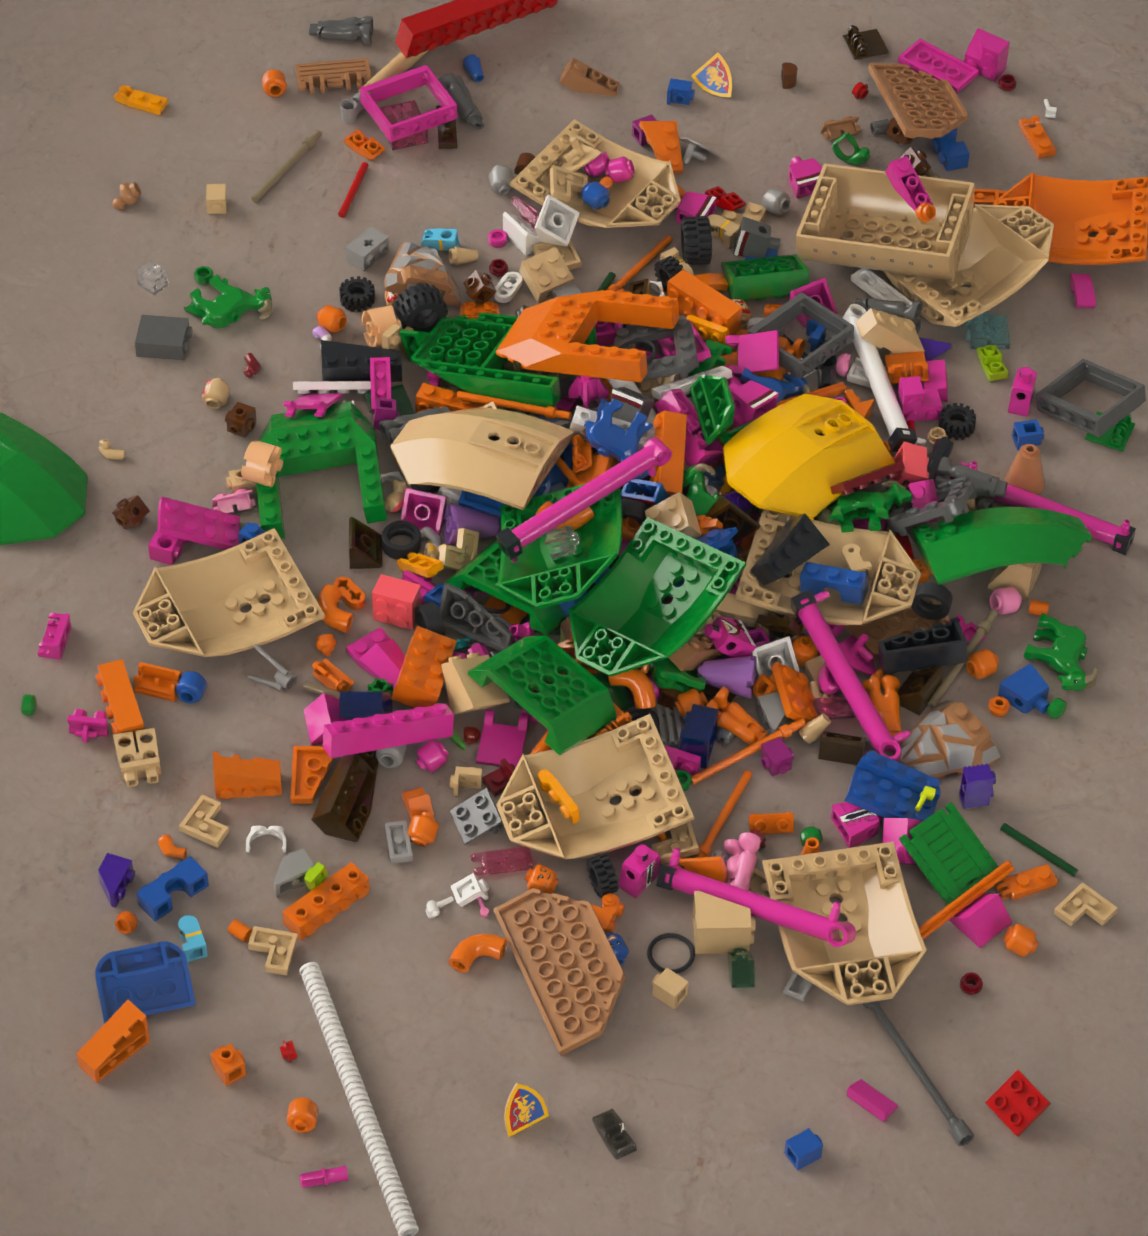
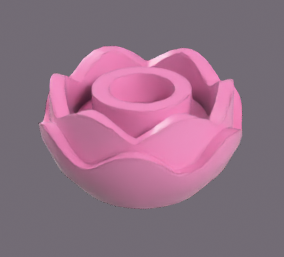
(843, 364)

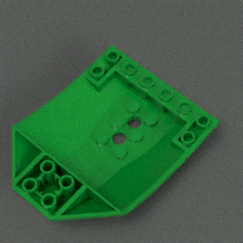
(39, 485)
(551, 581)
(624, 616)

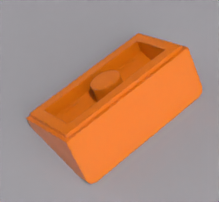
(707, 866)

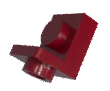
(498, 779)

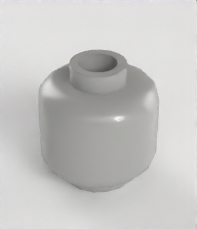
(500, 179)
(776, 202)
(391, 757)

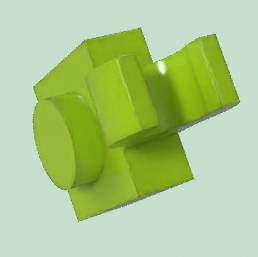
(315, 876)

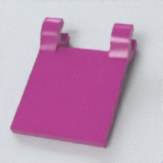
(755, 352)
(311, 401)
(501, 740)

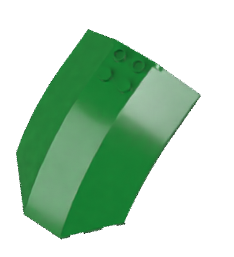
(998, 539)

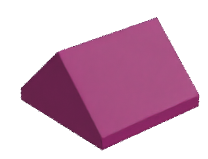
(817, 291)
(416, 502)
(321, 712)
(893, 830)
(982, 919)

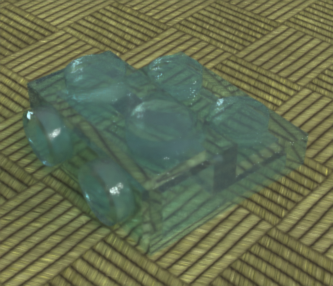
(988, 330)

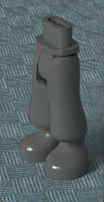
(344, 29)
(462, 97)
(895, 308)
(391, 428)
(984, 484)

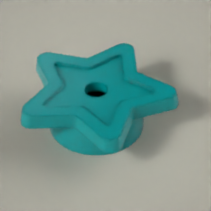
(461, 644)

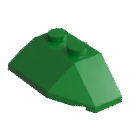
(713, 406)

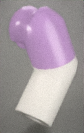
(322, 333)

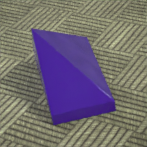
(933, 348)

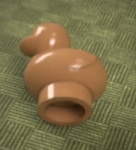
(129, 195)

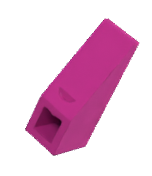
(907, 183)

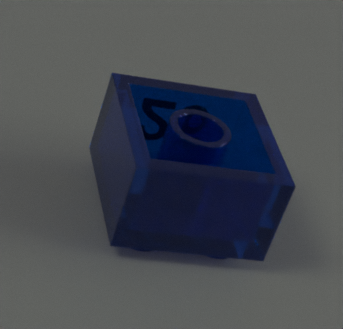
(364, 704)
(700, 732)

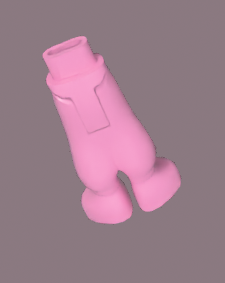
(743, 859)

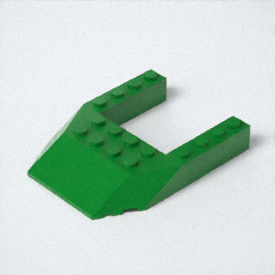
(466, 357)
(323, 443)

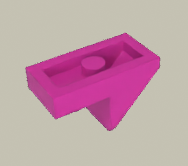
(683, 760)

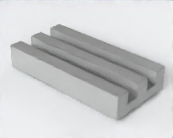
(668, 713)

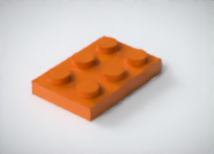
(794, 693)

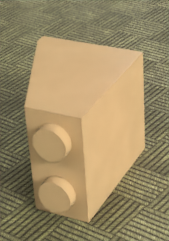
(1019, 576)
(464, 692)
(720, 925)

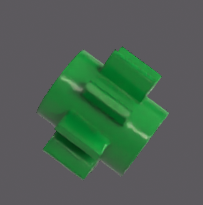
(380, 685)

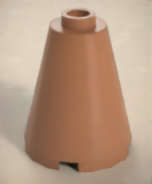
(1027, 470)

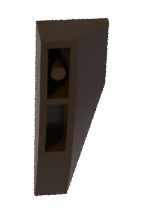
(348, 797)

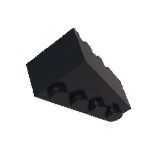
(352, 361)
(790, 548)
(924, 649)

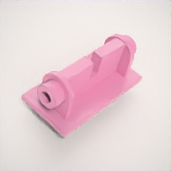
(240, 498)

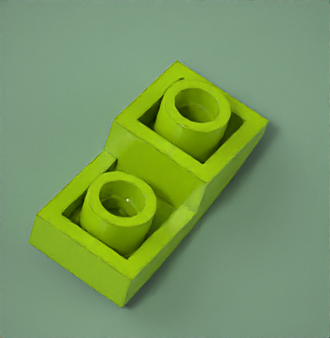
(992, 363)

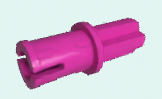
(324, 1177)

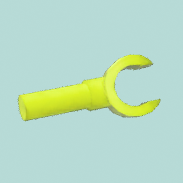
(927, 794)

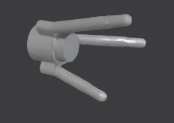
(283, 677)

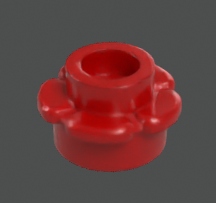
(860, 90)
(288, 1051)

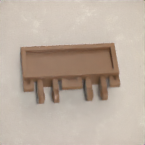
(332, 74)

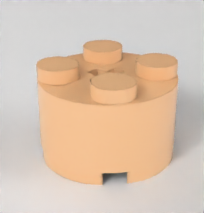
(377, 322)
(262, 463)

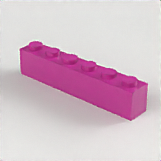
(388, 730)

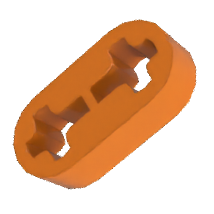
(352, 591)

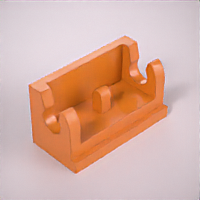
(156, 681)

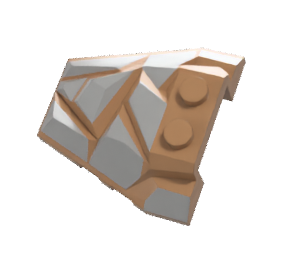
(421, 265)
(948, 741)

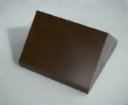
(732, 517)
(364, 546)
(919, 689)
(841, 748)

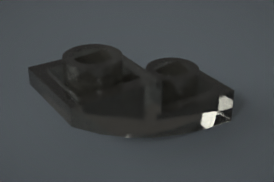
(614, 1134)

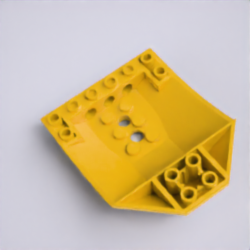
(789, 467)

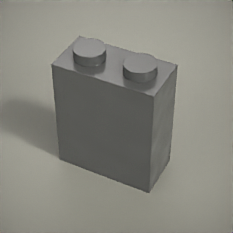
(163, 337)

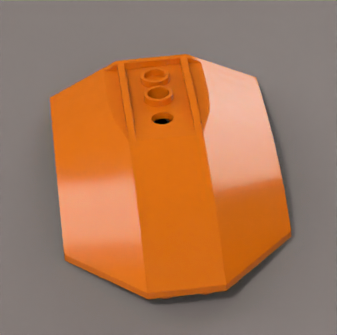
(1085, 208)

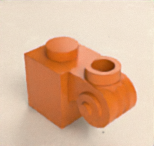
(610, 910)

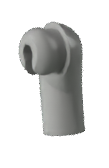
(429, 533)

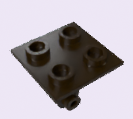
(864, 43)

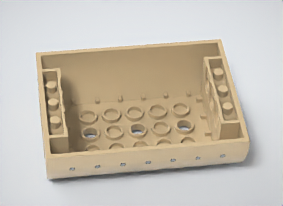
(871, 212)

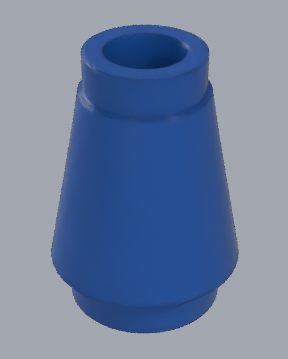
(473, 67)

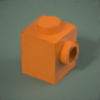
(228, 1063)

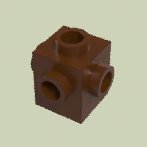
(896, 133)
(918, 160)
(479, 286)
(241, 419)
(130, 512)

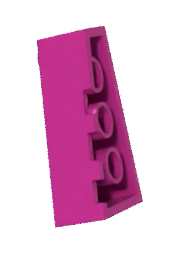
(695, 446)

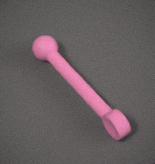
(484, 912)

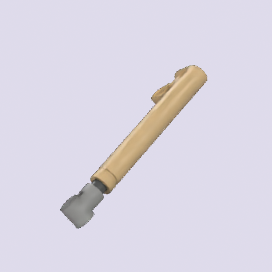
(352, 107)

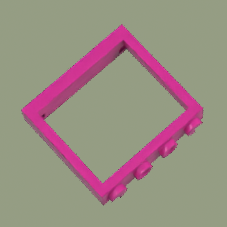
(402, 83)

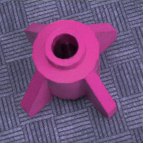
(588, 389)

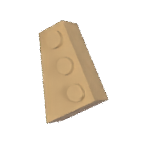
(889, 332)

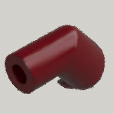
(253, 365)

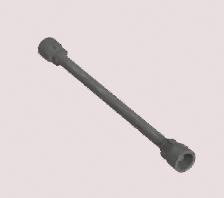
(958, 1128)

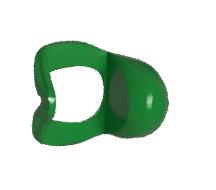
(859, 156)

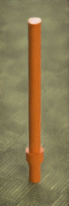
(641, 264)
(549, 412)
(784, 732)
(705, 847)

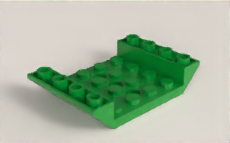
(483, 574)
(569, 707)

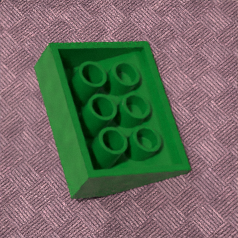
(765, 279)

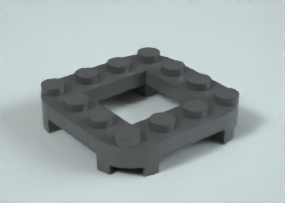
(685, 346)
(955, 503)

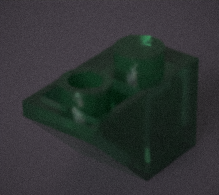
(741, 968)

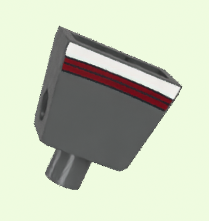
(754, 239)
(633, 403)

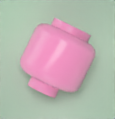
(1005, 600)

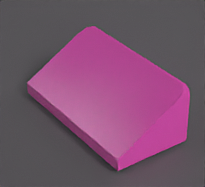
(871, 1100)

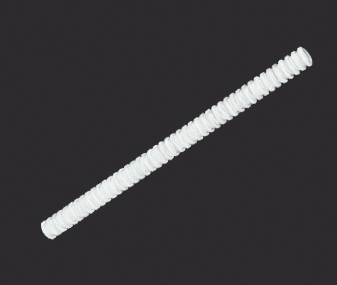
(359, 1100)

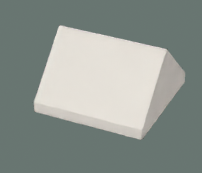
(556, 222)
(520, 233)
(772, 652)

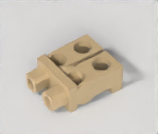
(141, 763)

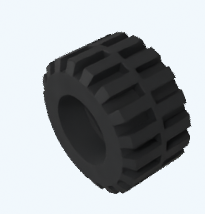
(696, 240)
(420, 307)

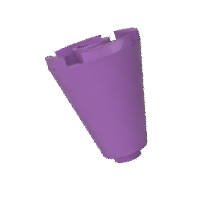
(470, 519)
(734, 673)

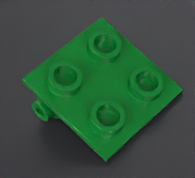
(1116, 436)

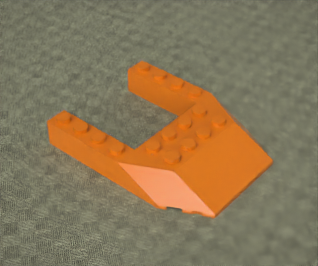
(554, 334)

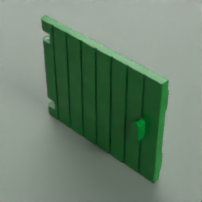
(948, 853)

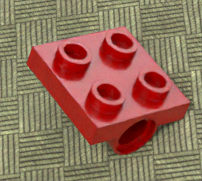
(1018, 1103)

